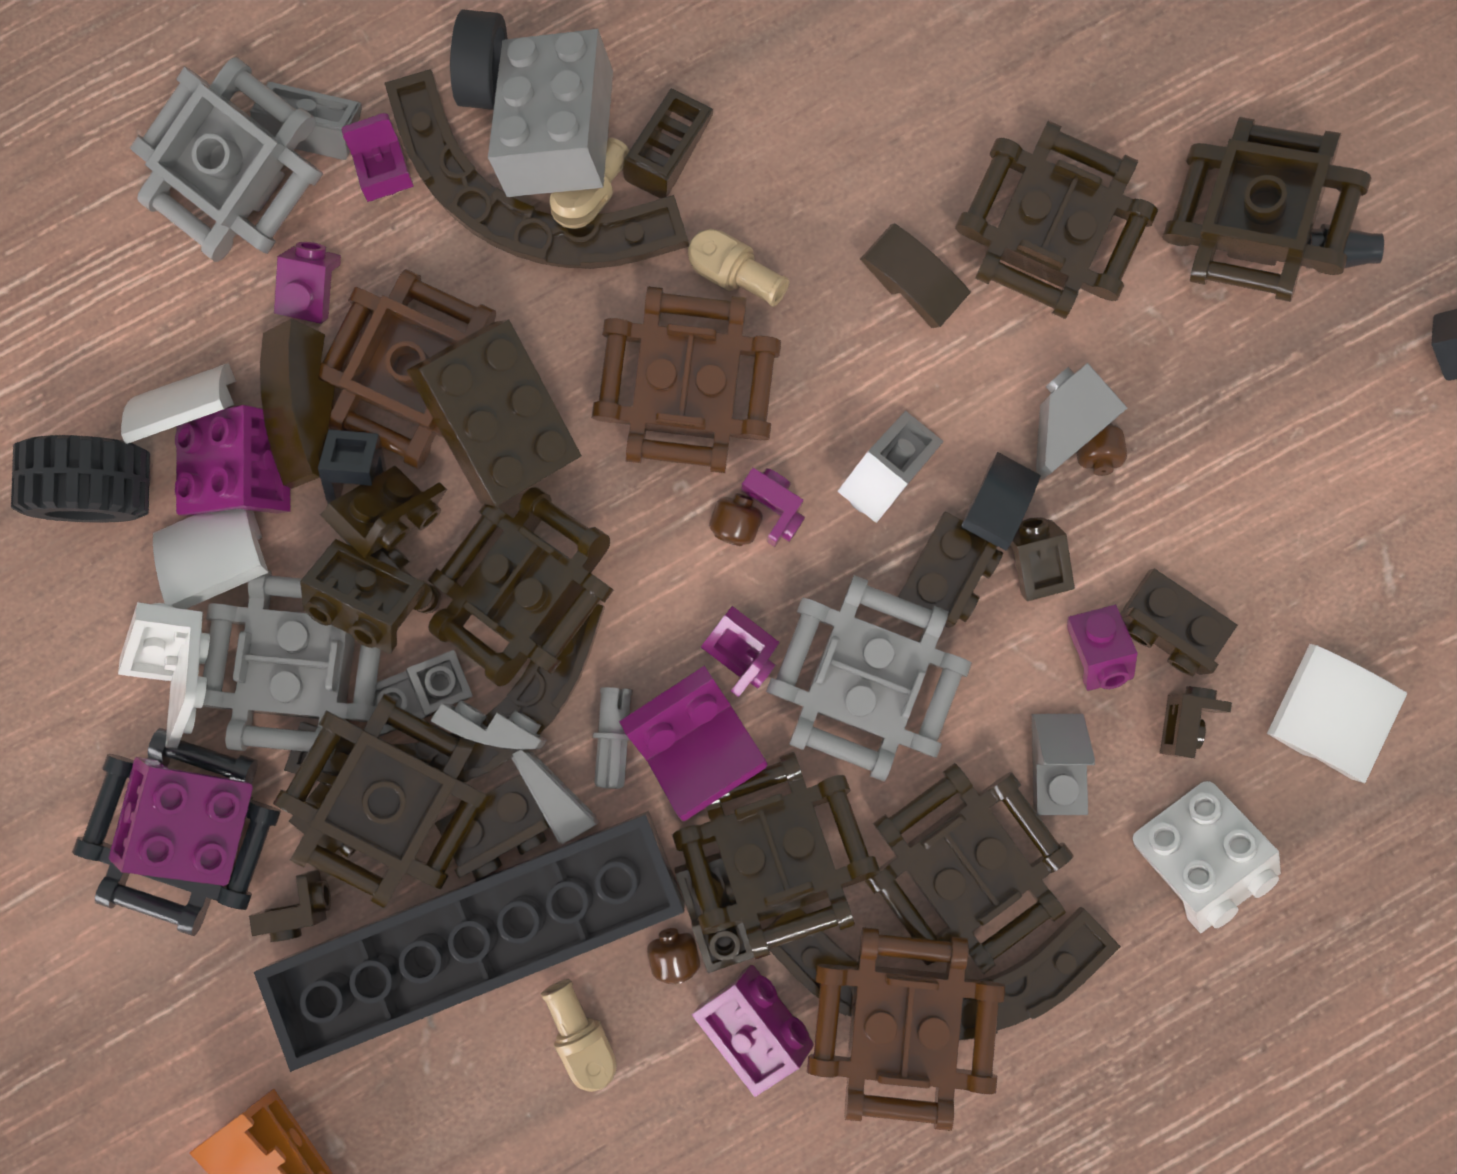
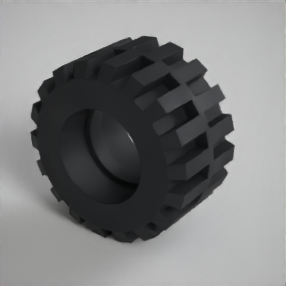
(80, 479)

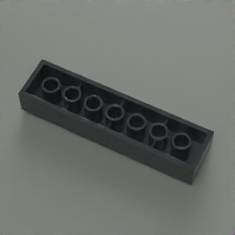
(469, 941)

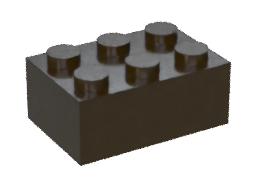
(494, 413)

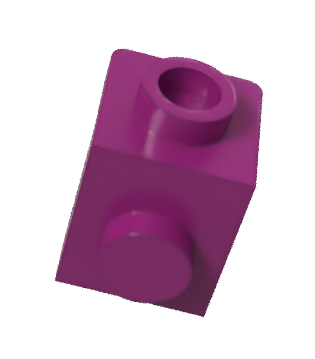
(377, 157)
(305, 282)
(773, 493)
(1103, 647)
(742, 649)

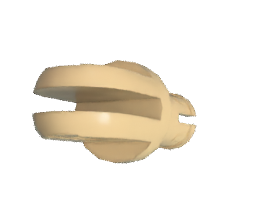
(580, 207)
(733, 266)
(580, 1039)

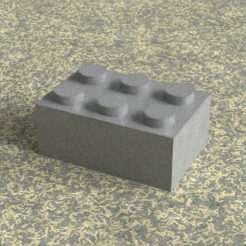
(551, 113)

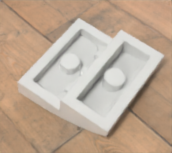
(177, 403)
(207, 556)
(1337, 713)

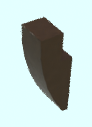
(295, 400)

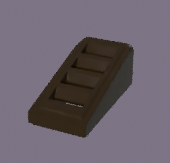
(653, 170)

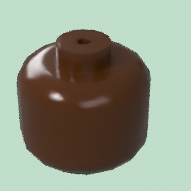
(1104, 451)
(735, 520)
(673, 956)

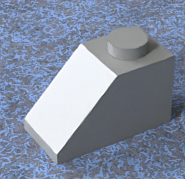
(1072, 416)
(889, 466)

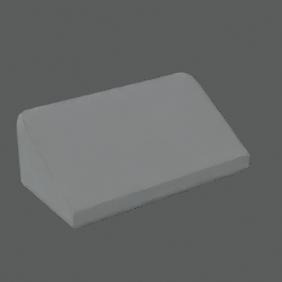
(330, 116)

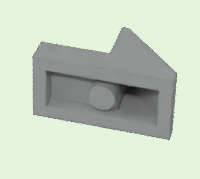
(1060, 764)

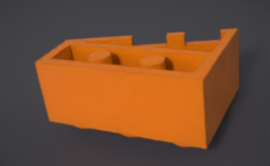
(260, 1142)

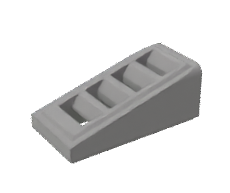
(559, 805)

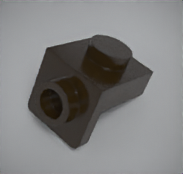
(286, 921)

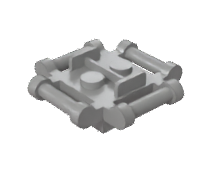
(225, 159)
(284, 668)
(869, 677)

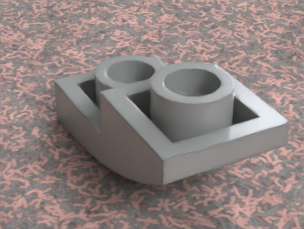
(425, 687)
(503, 731)

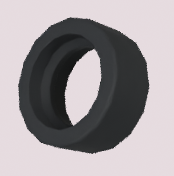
(476, 57)

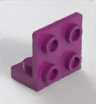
(227, 465)
(694, 743)
(179, 824)

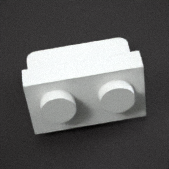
(168, 647)
(1209, 855)

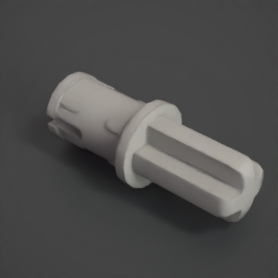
(612, 738)

